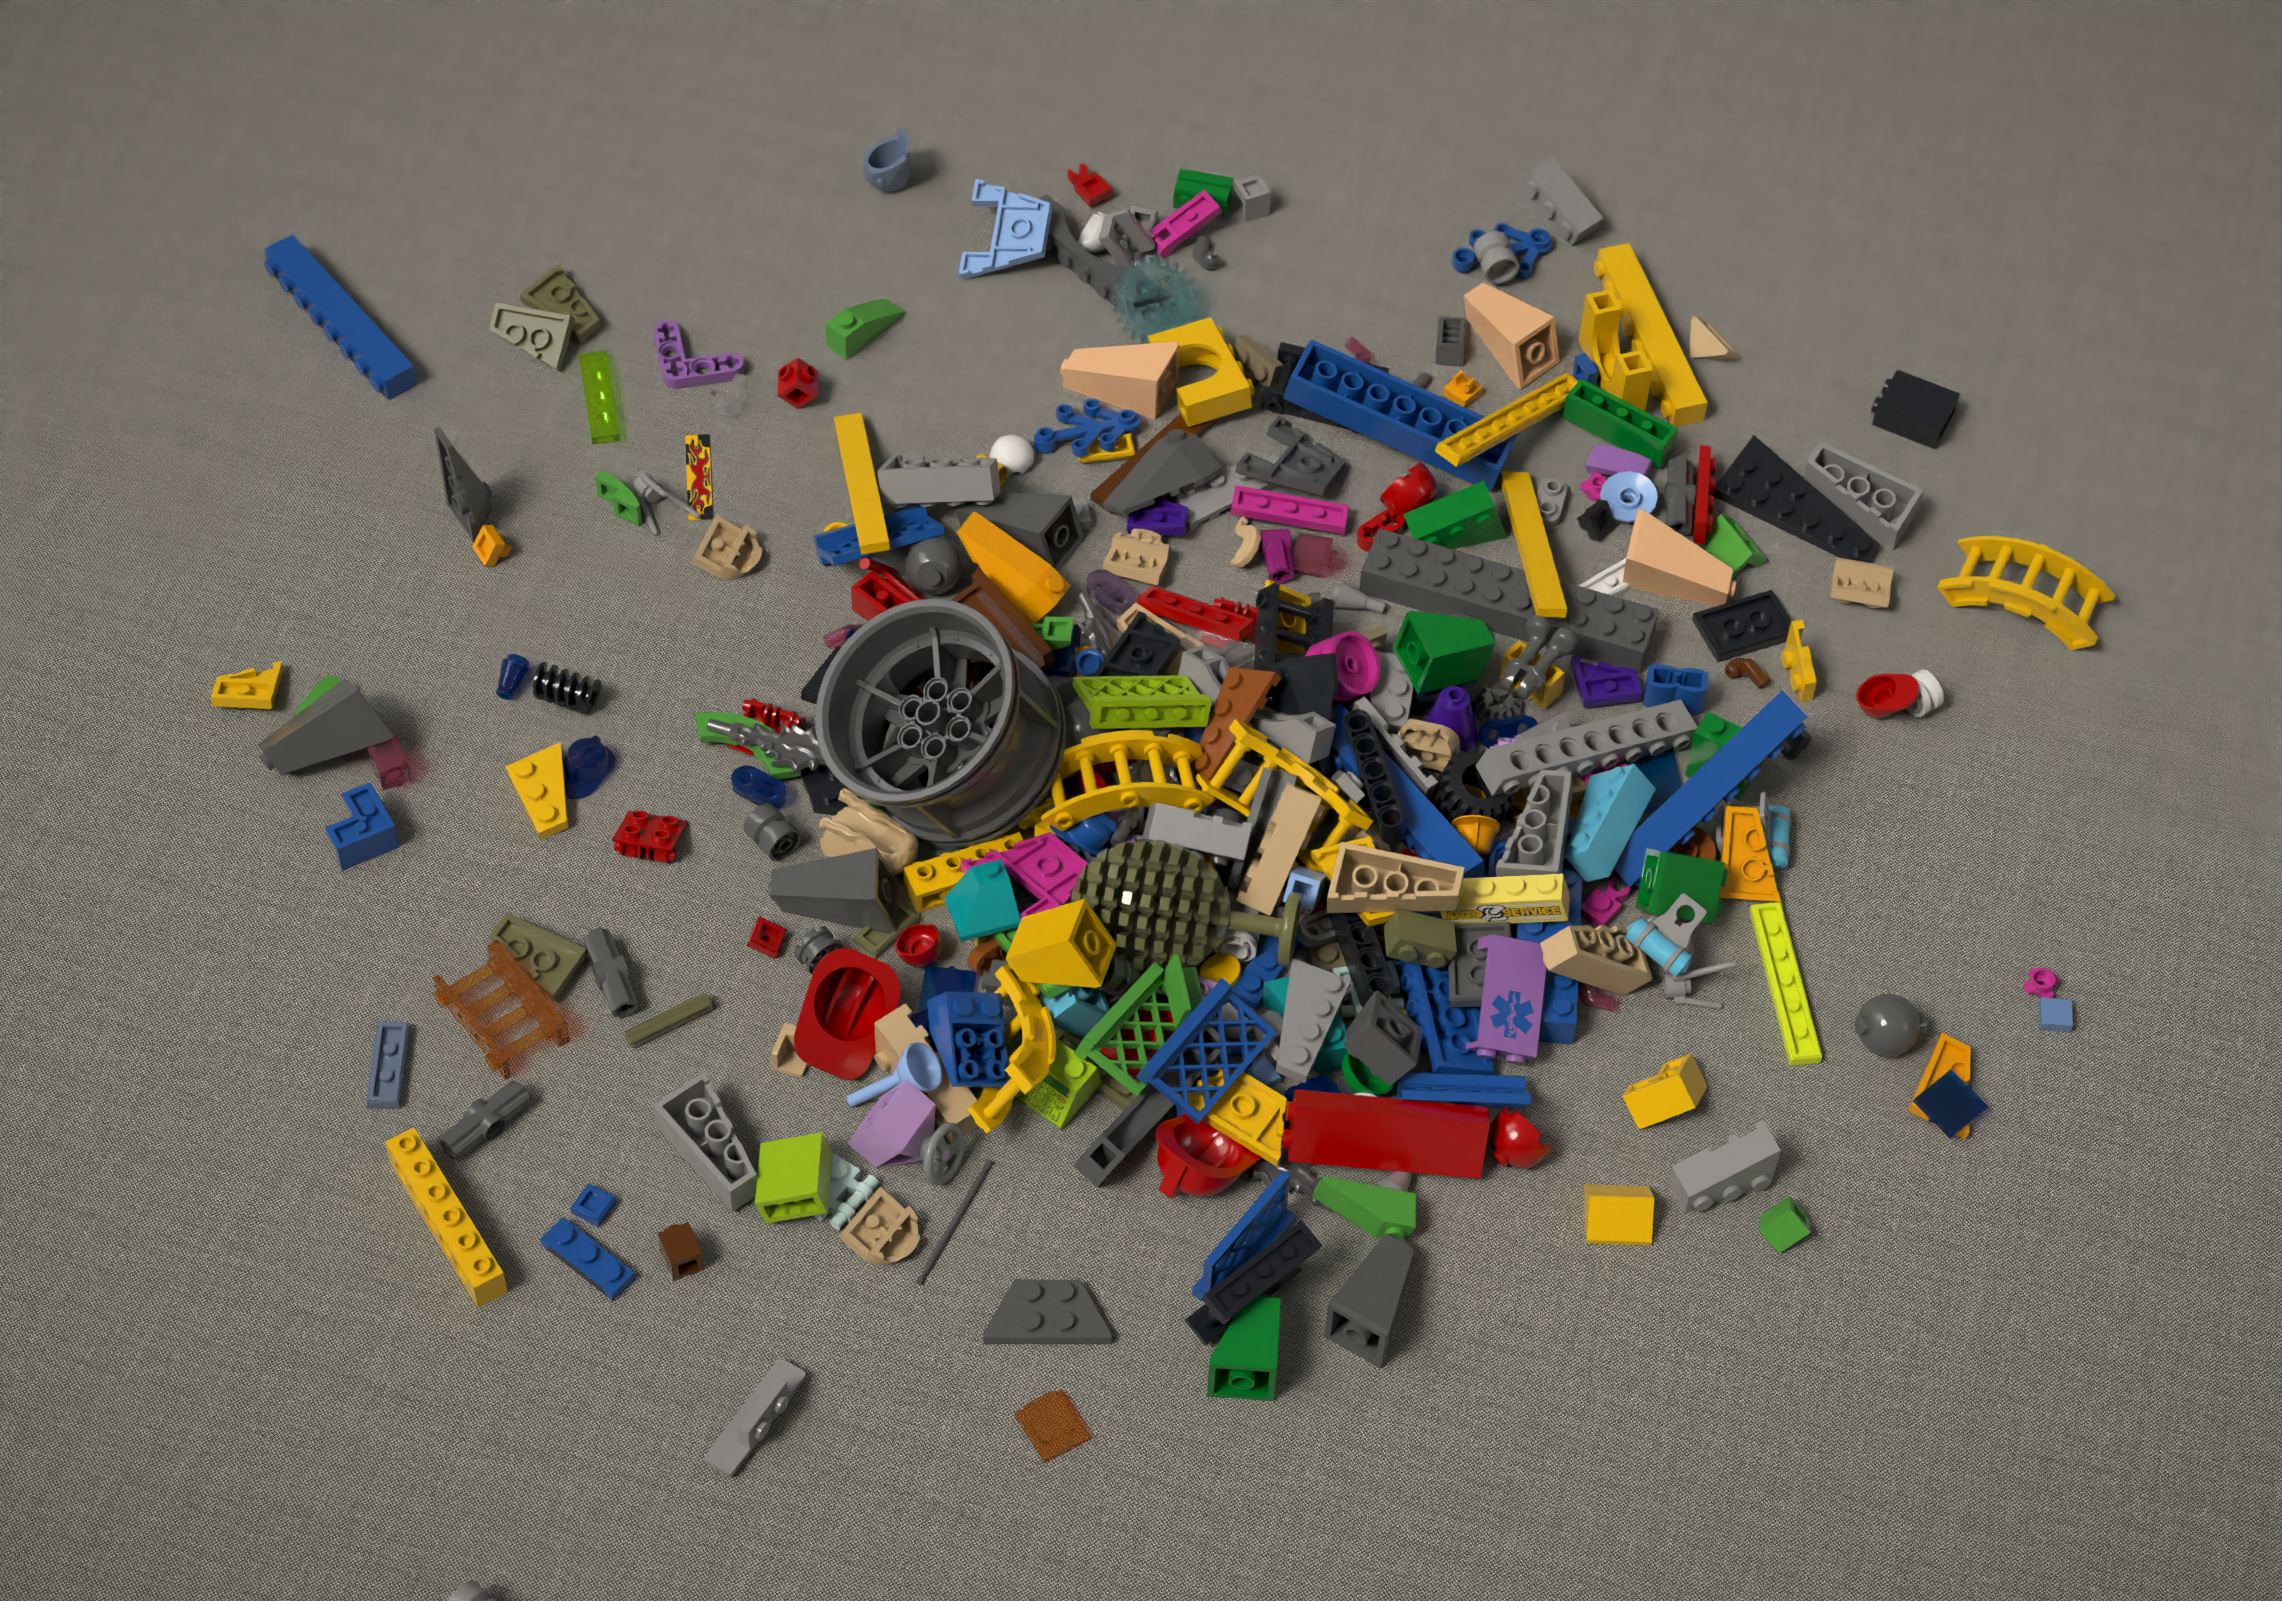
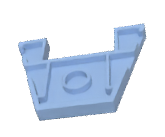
(1018, 232)

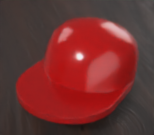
(1886, 694)

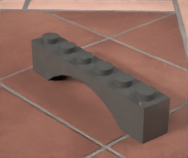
(1088, 268)
(1139, 1117)

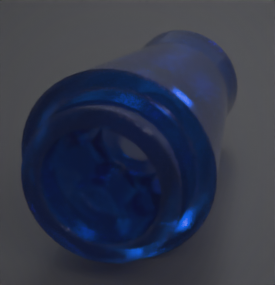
(512, 674)

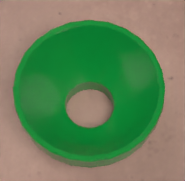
(1371, 1084)

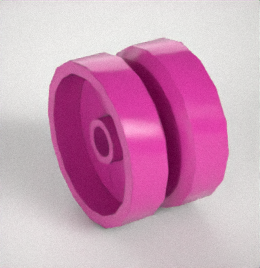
(1356, 664)

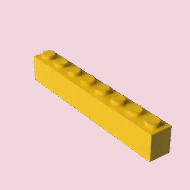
(1649, 330)

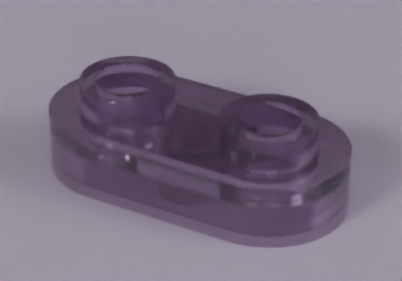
(1113, 591)

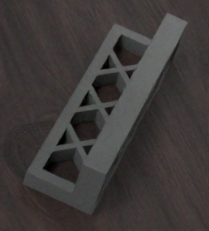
(1264, 803)

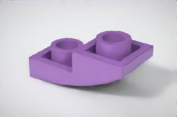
(1613, 460)

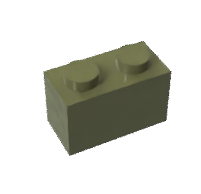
(1420, 939)

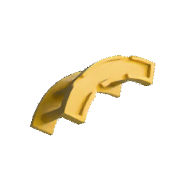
(2022, 599)
(1249, 738)
(1120, 747)
(1029, 1061)

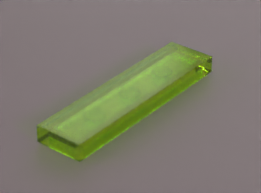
(599, 397)

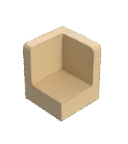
(784, 1055)

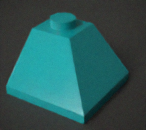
(983, 902)

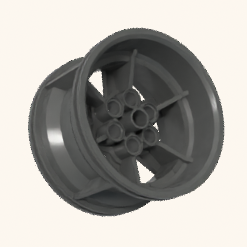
(983, 775)

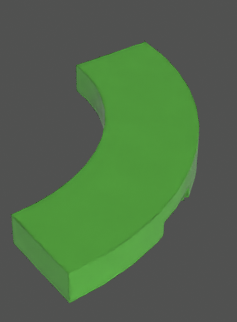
(708, 736)

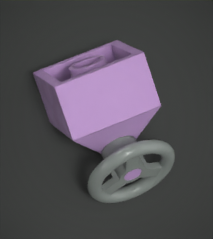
(902, 1132)

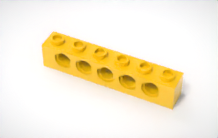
(446, 1217)

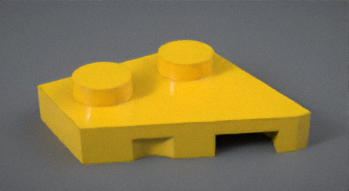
(1799, 663)
(248, 688)

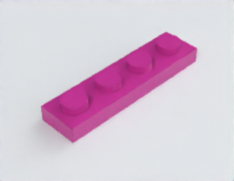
(1289, 509)

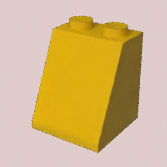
(1062, 947)

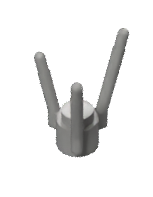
(651, 490)
(1680, 985)

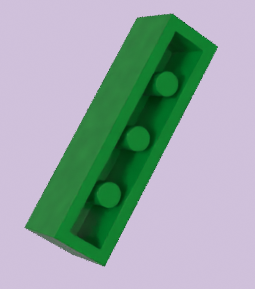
(1620, 422)

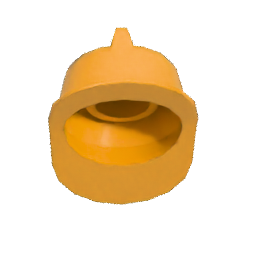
(1477, 831)

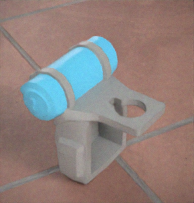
(1776, 829)
(1664, 939)

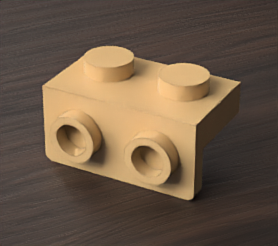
(1861, 583)

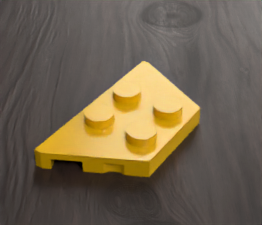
(1246, 1113)

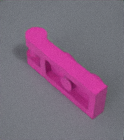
(1184, 223)

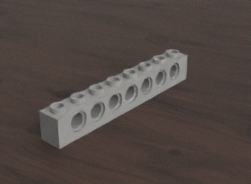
(1587, 746)

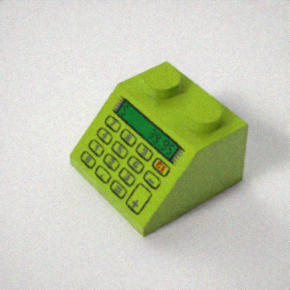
(1064, 1088)

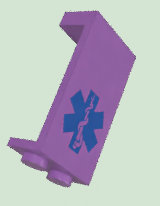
(1510, 999)

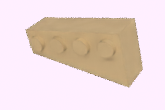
(1278, 849)
(1389, 881)
(1597, 958)
(892, 1036)

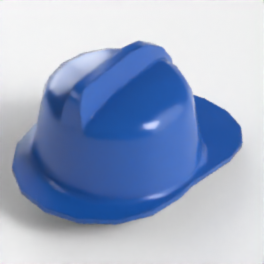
(1090, 834)

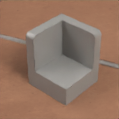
(1254, 196)

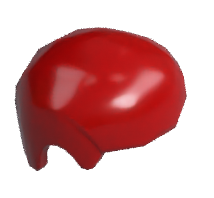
(919, 945)

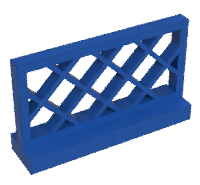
(902, 529)
(1187, 1032)
(1465, 1089)
(1255, 1230)

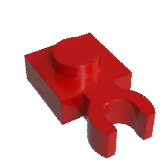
(1089, 187)

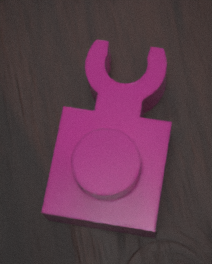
(1602, 906)

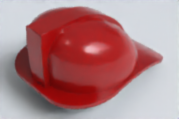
(840, 1012)
(1198, 1158)

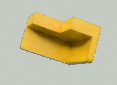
(1669, 1093)

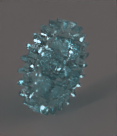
(1148, 274)

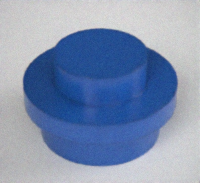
(1089, 661)

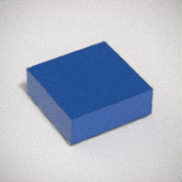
(593, 1205)

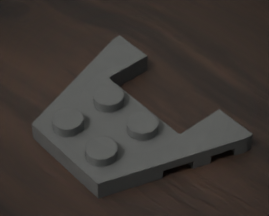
(1300, 466)

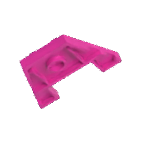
(1042, 867)

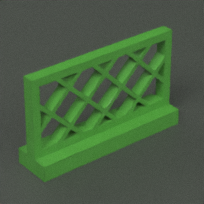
(1118, 1018)

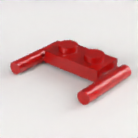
(891, 576)

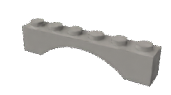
(1302, 734)

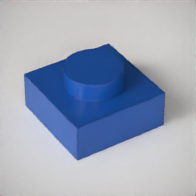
(1585, 369)

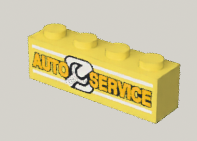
(1512, 900)

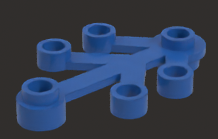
(1534, 242)
(1120, 423)

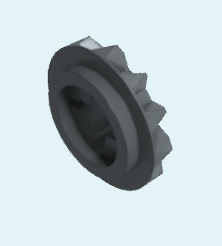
(1486, 709)

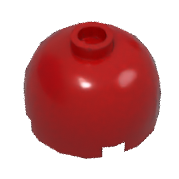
(1410, 491)
(1516, 1141)

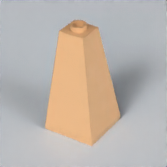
(1514, 332)
(1125, 376)
(1673, 566)

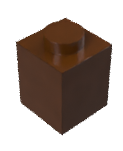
(680, 1250)

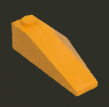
(1014, 569)

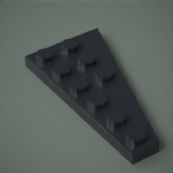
(1780, 496)

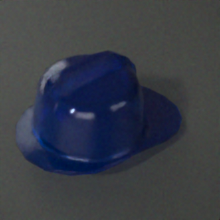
(586, 766)

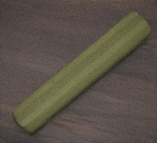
(668, 1020)

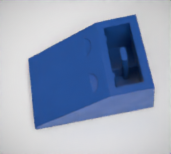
(970, 1037)

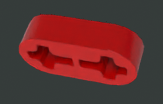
(1372, 526)

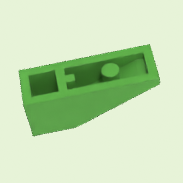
(860, 325)
(1370, 1206)

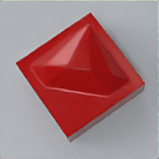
(766, 937)

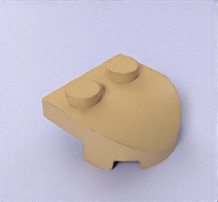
(727, 550)
(1138, 556)
(1429, 743)
(882, 1230)

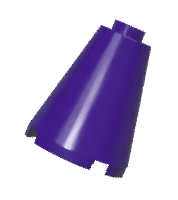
(1455, 712)

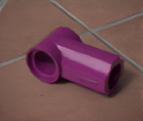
(1276, 549)

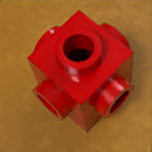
(797, 383)

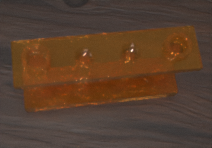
(515, 984)

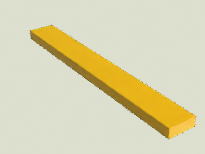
(1506, 421)
(861, 484)
(1533, 545)

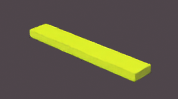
(1785, 984)

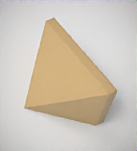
(1708, 342)

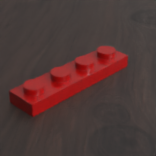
(1704, 503)
(1195, 613)

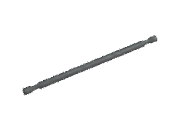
(953, 1223)

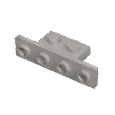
(755, 1417)

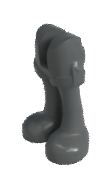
(1539, 634)

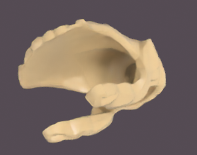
(867, 828)

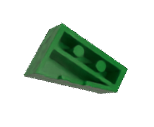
(1457, 519)

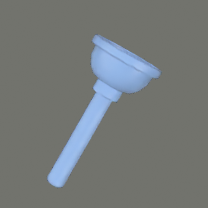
(916, 1065)

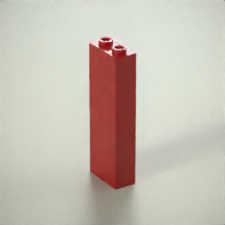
(1386, 1134)

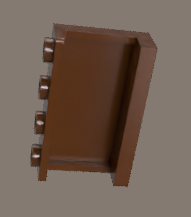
(993, 605)

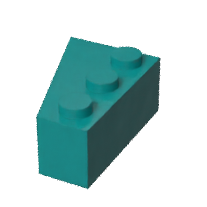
(1333, 1049)

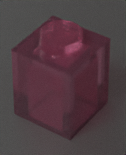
(1314, 555)
(389, 764)

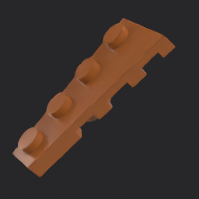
(1238, 699)

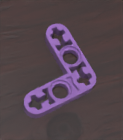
(687, 368)

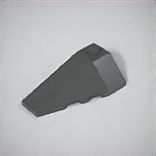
(1166, 467)
(463, 490)

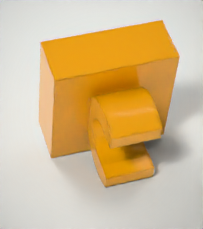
(1462, 389)
(490, 545)

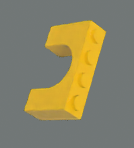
(1619, 374)
(1225, 390)

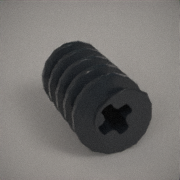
(565, 691)

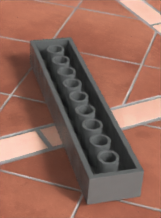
(1454, 582)

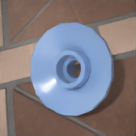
(1631, 487)

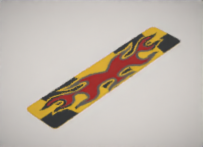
(699, 475)

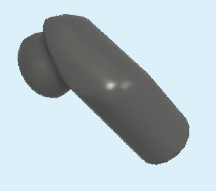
(1202, 255)

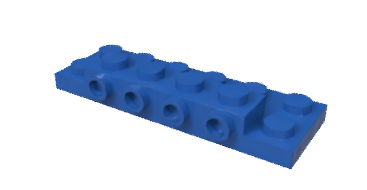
(1443, 1027)

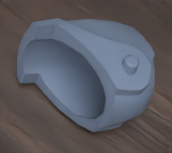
(888, 163)

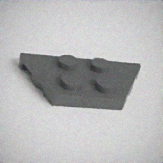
(1047, 1315)

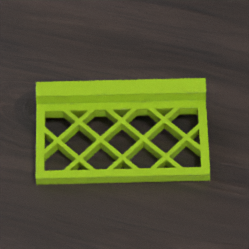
(1150, 709)

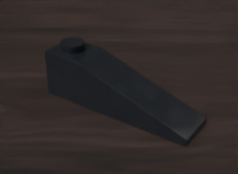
(1307, 687)

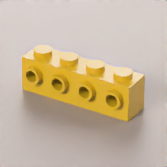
(933, 879)

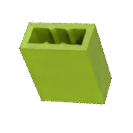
(793, 1177)

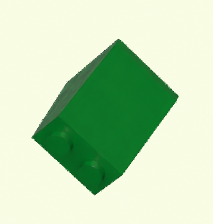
(1442, 650)
(1708, 740)
(1671, 874)
(1247, 1354)

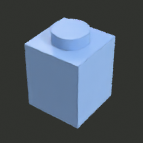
(1308, 883)

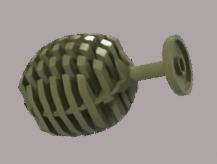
(1171, 903)

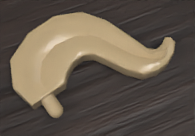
(1251, 540)

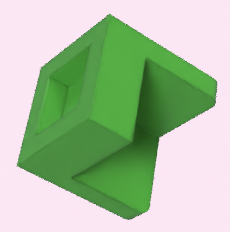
(1784, 1224)

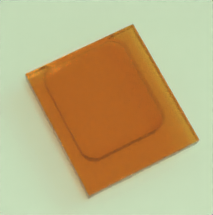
(1052, 1425)

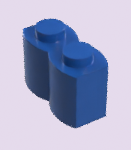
(1669, 684)

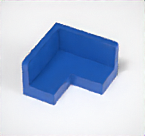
(366, 832)

